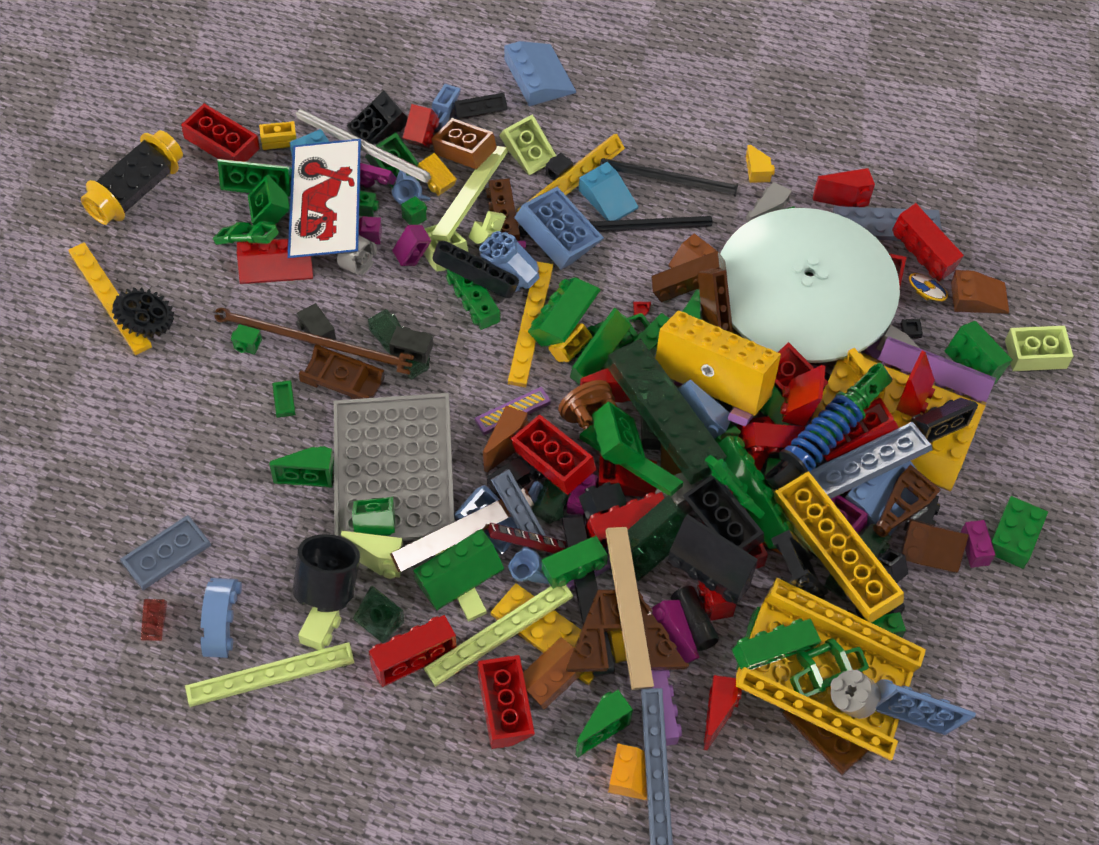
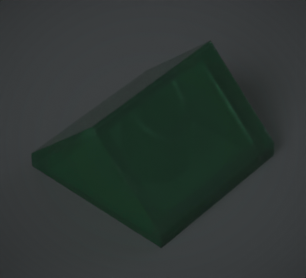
(379, 615)

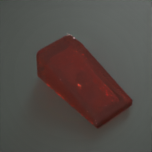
(153, 619)

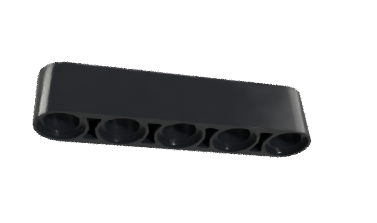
(475, 269)

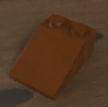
(933, 546)

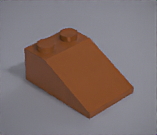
(978, 293)
(500, 444)

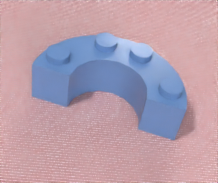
(218, 615)

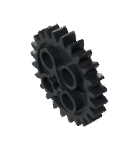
(143, 312)

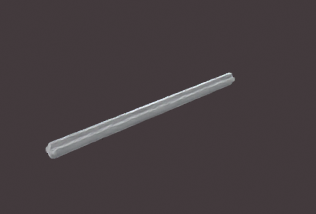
(365, 146)

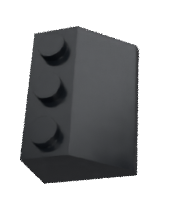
(945, 419)

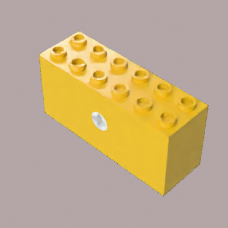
(717, 362)

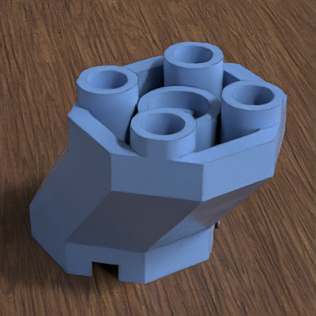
(509, 255)

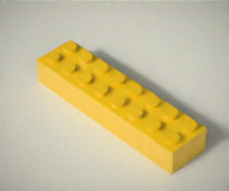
(839, 547)

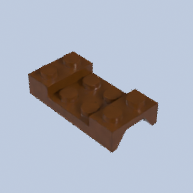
(342, 374)

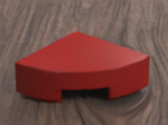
(641, 307)

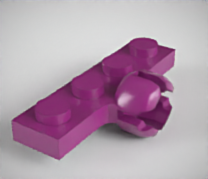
(370, 173)

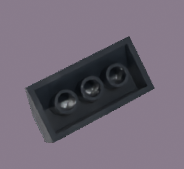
(724, 514)

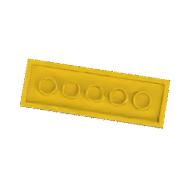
(544, 631)

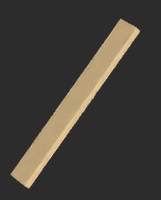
(629, 608)

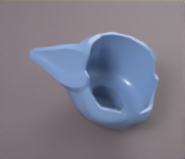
(406, 188)
(527, 566)

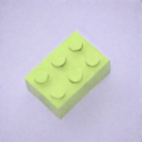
(1039, 348)

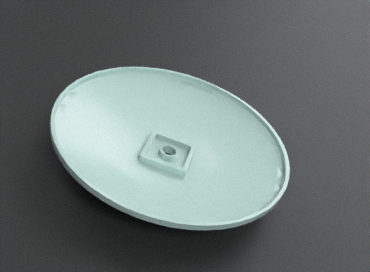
(821, 315)

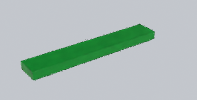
(645, 470)

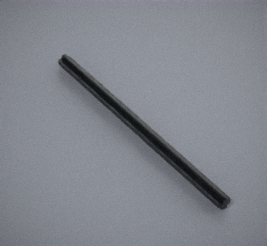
(640, 224)

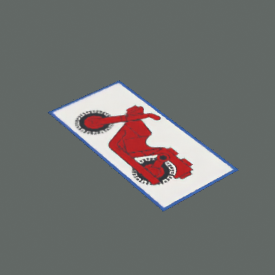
(324, 198)

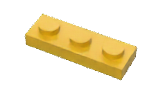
(859, 366)

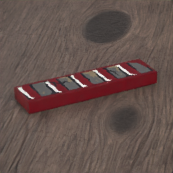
(526, 538)

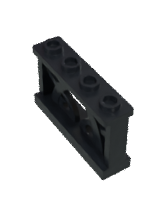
(799, 563)

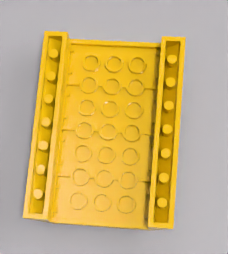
(947, 453)
(885, 653)

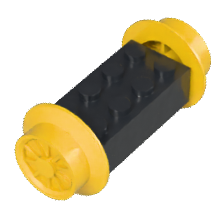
(132, 177)

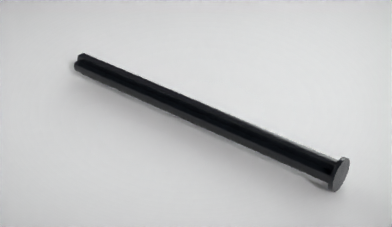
(672, 177)

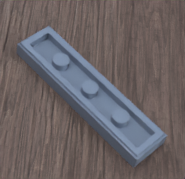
(516, 503)

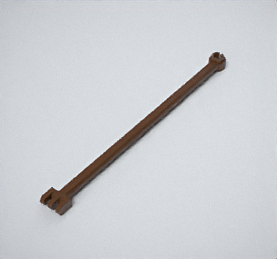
(399, 361)

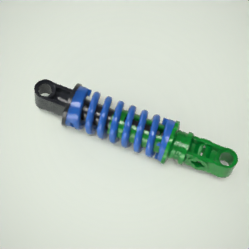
(828, 428)

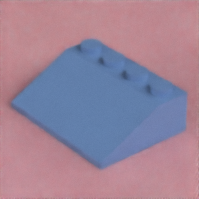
(537, 71)
(558, 227)
(874, 494)
(920, 708)

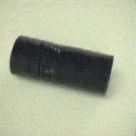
(703, 633)

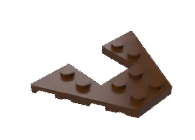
(603, 617)

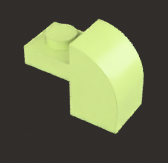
(492, 223)

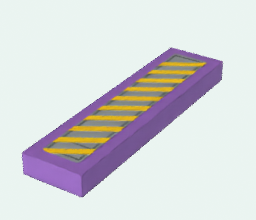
(528, 403)

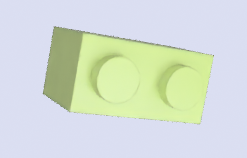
(318, 628)

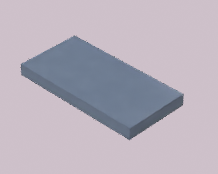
(165, 552)

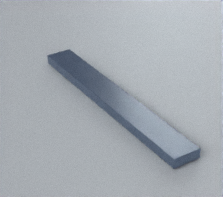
(656, 767)

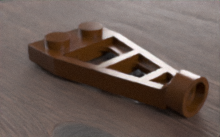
(915, 483)

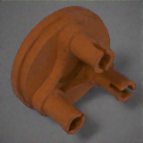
(584, 401)

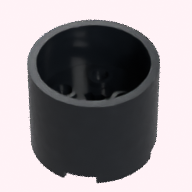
(326, 572)

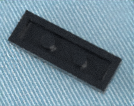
(480, 105)

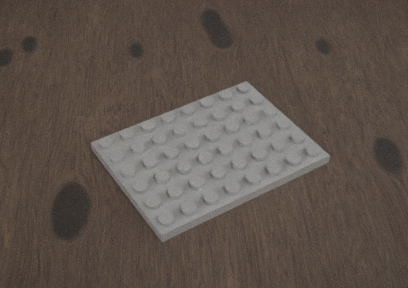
(395, 451)

